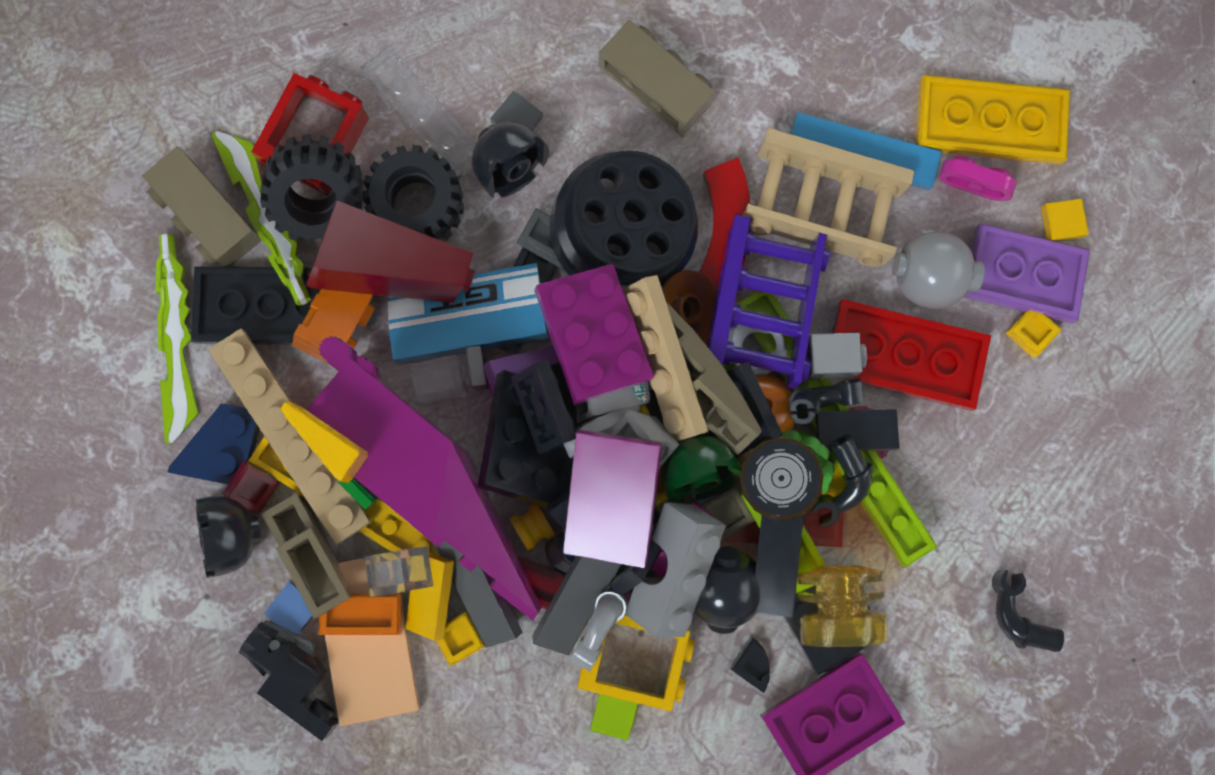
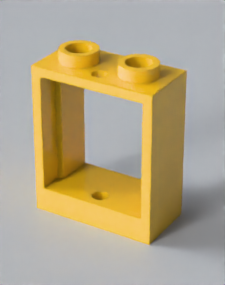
(673, 687)

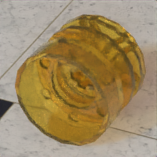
(842, 607)

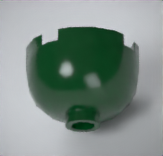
(701, 467)

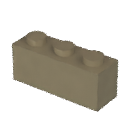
(656, 77)
(200, 209)

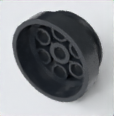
(583, 244)

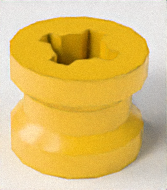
(532, 526)

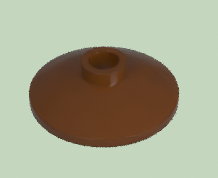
(692, 298)

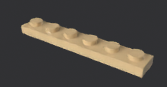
(263, 399)

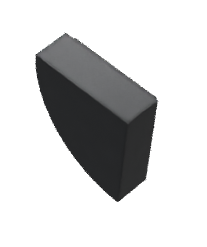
(753, 665)

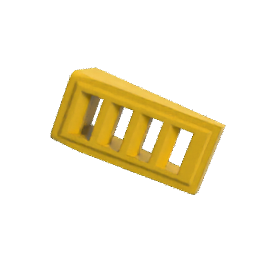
(335, 450)

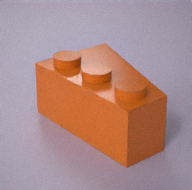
(334, 315)

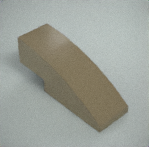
(307, 554)

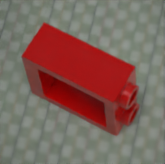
(286, 108)

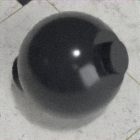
(729, 591)

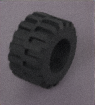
(308, 161)
(409, 168)

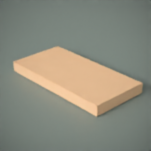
(370, 672)

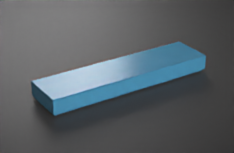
(879, 147)

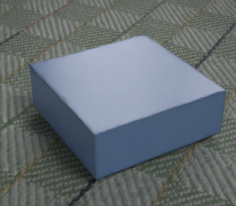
(290, 609)

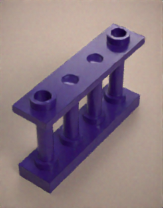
(735, 278)

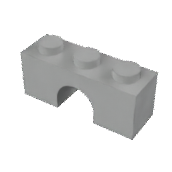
(690, 544)

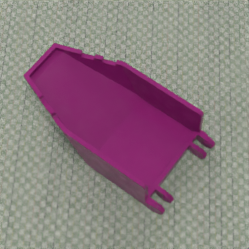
(419, 471)

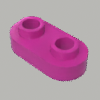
(967, 176)

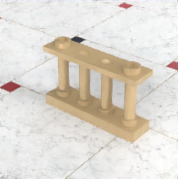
(851, 172)

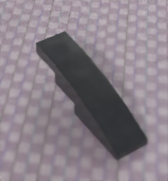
(778, 565)

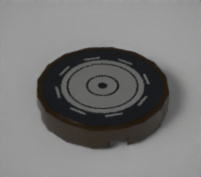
(781, 479)

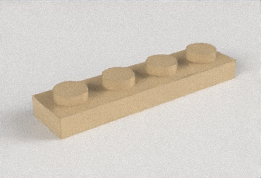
(661, 345)

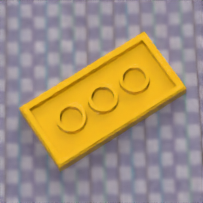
(993, 119)

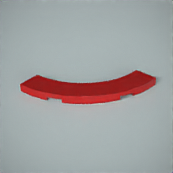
(728, 198)

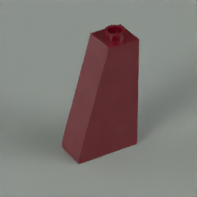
(387, 259)

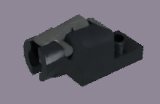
(292, 676)

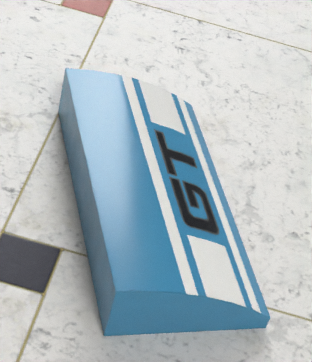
(491, 314)

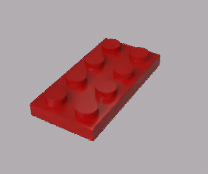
(917, 354)

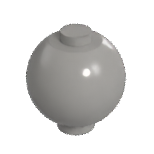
(937, 270)

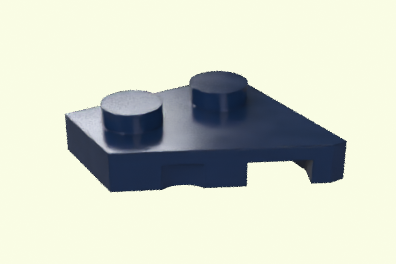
(218, 446)

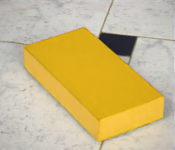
(430, 605)

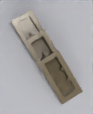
(717, 395)

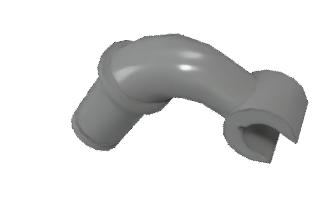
(609, 609)

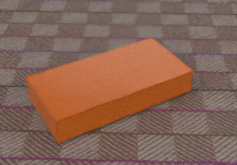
(364, 616)

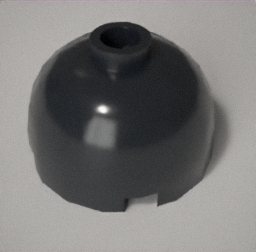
(507, 156)
(225, 534)

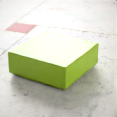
(613, 717)

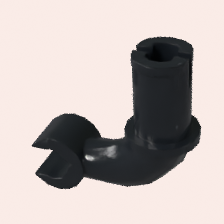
(806, 402)
(857, 479)
(1018, 628)

